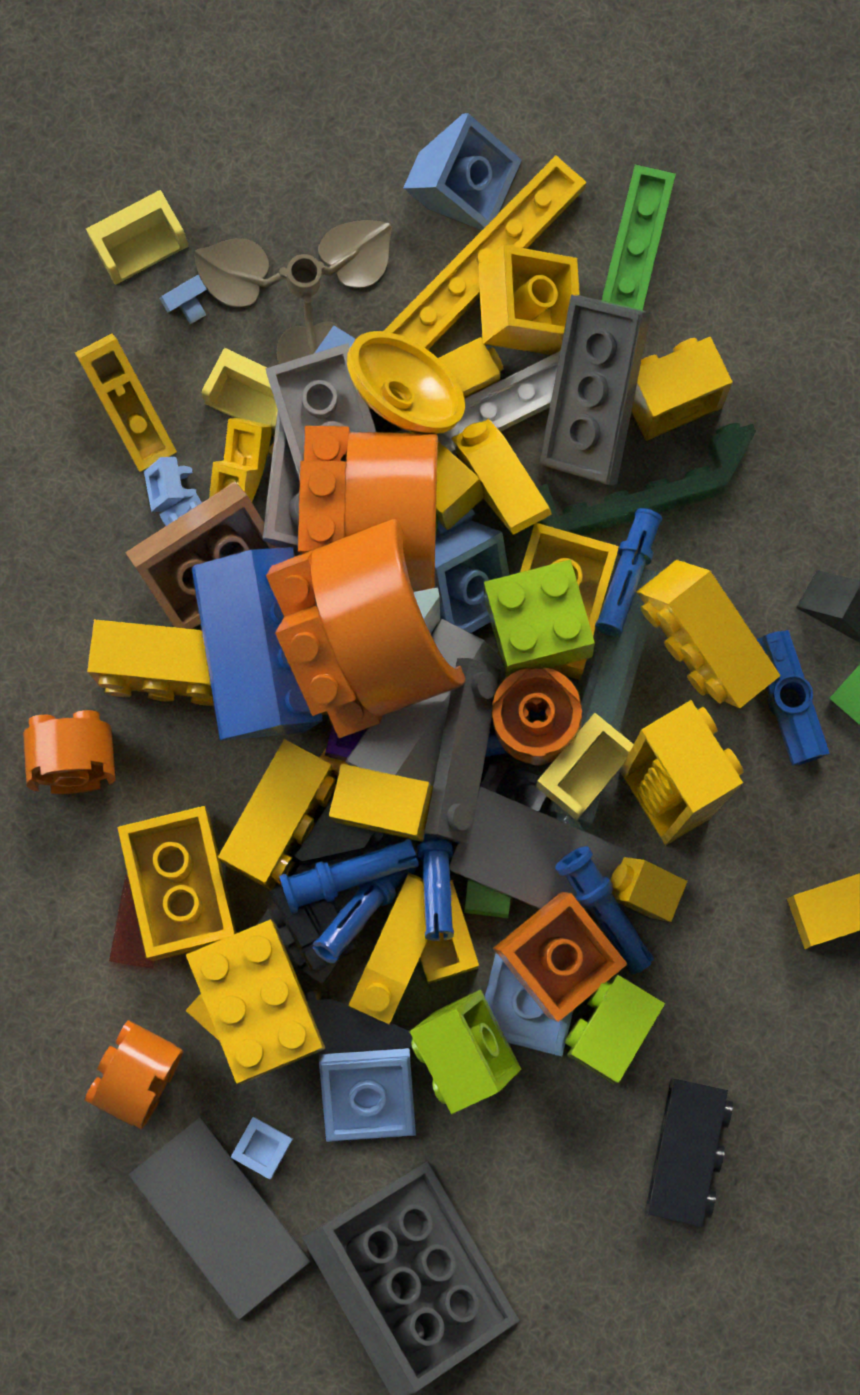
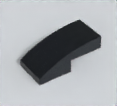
(513, 783)

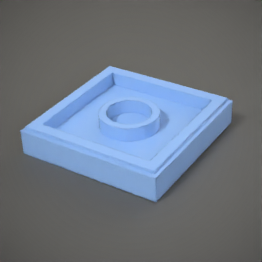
(520, 1015)
(367, 1094)

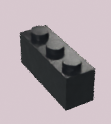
(688, 1152)

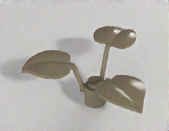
(238, 267)

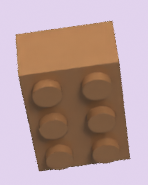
(208, 532)

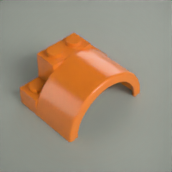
(380, 481)
(358, 630)

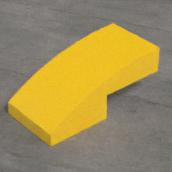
(243, 457)

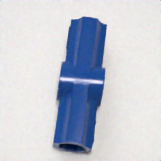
(798, 724)

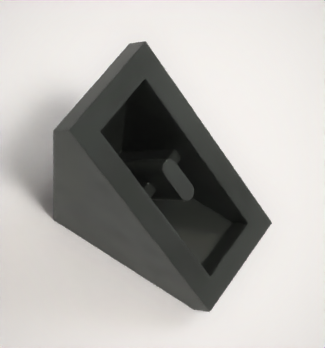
(834, 602)

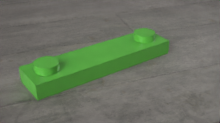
(638, 237)

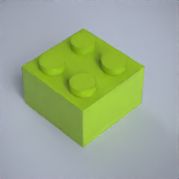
(539, 618)
(614, 1028)
(464, 1052)

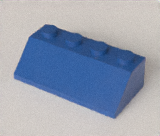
(245, 662)

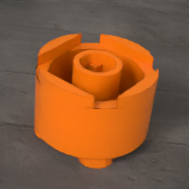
(536, 690)
(68, 752)
(134, 1075)

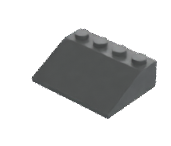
(410, 1281)

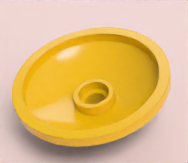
(405, 383)

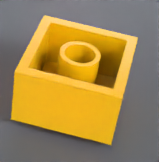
(526, 298)
(680, 387)

